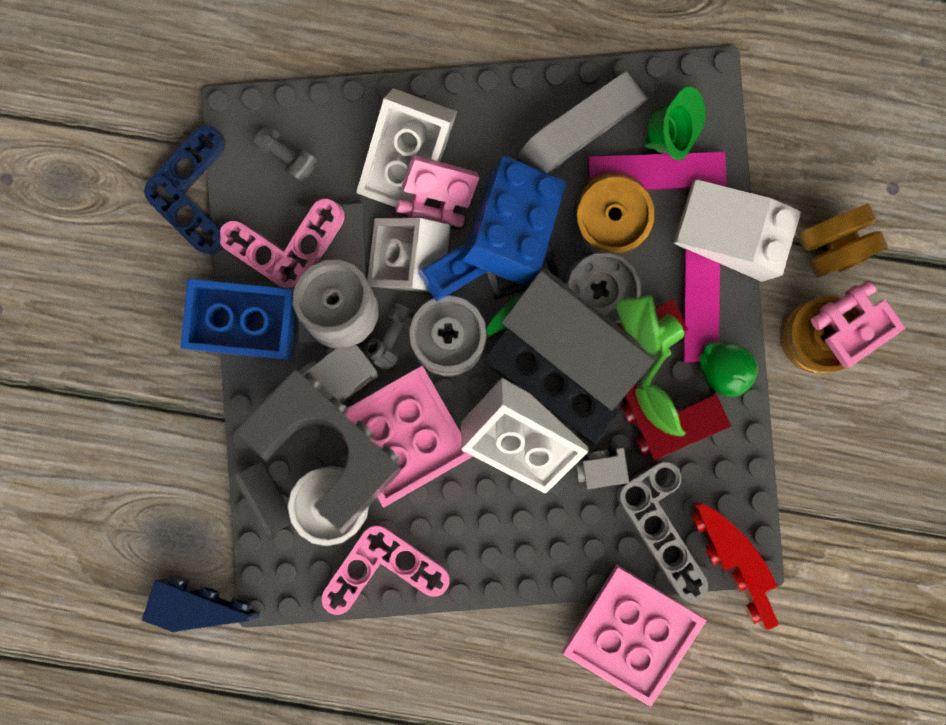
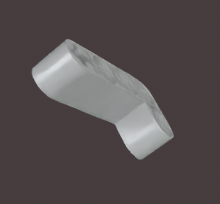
(582, 124)
(667, 534)

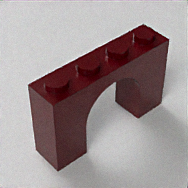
(696, 419)

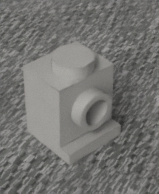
(602, 469)

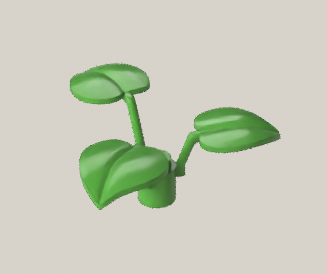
(654, 336)

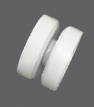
(308, 519)

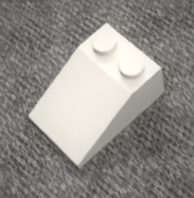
(403, 129)
(738, 229)
(520, 437)

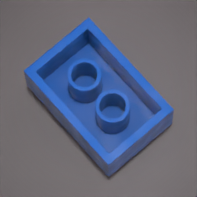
(514, 221)
(238, 319)

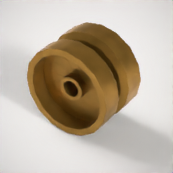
(635, 208)
(843, 241)
(803, 341)

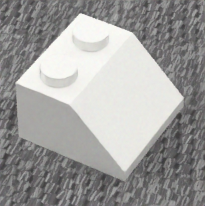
(402, 249)

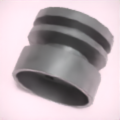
(613, 271)

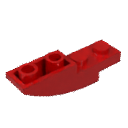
(731, 550)

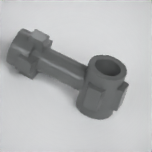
(300, 163)
(381, 351)

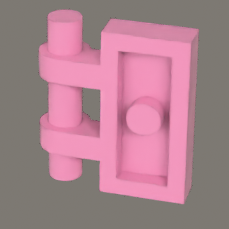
(439, 182)
(863, 334)

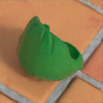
(728, 368)

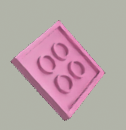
(416, 427)
(633, 635)

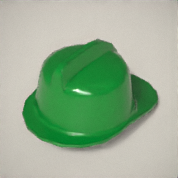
(677, 125)

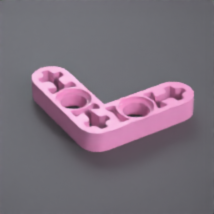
(283, 258)
(372, 559)

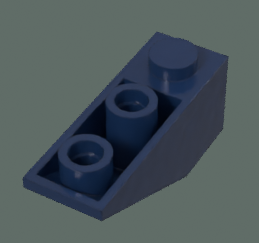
(182, 607)

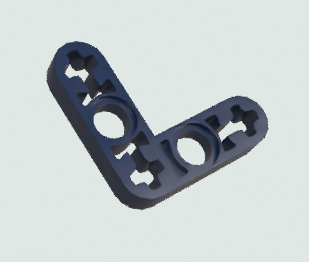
(178, 186)

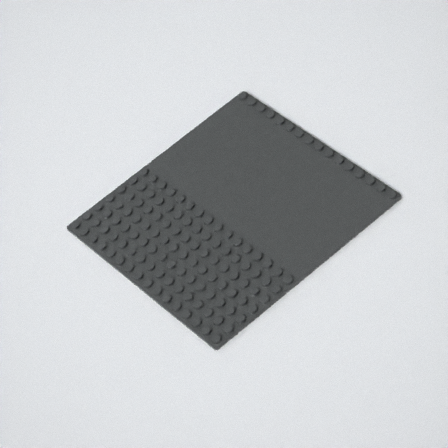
(482, 525)

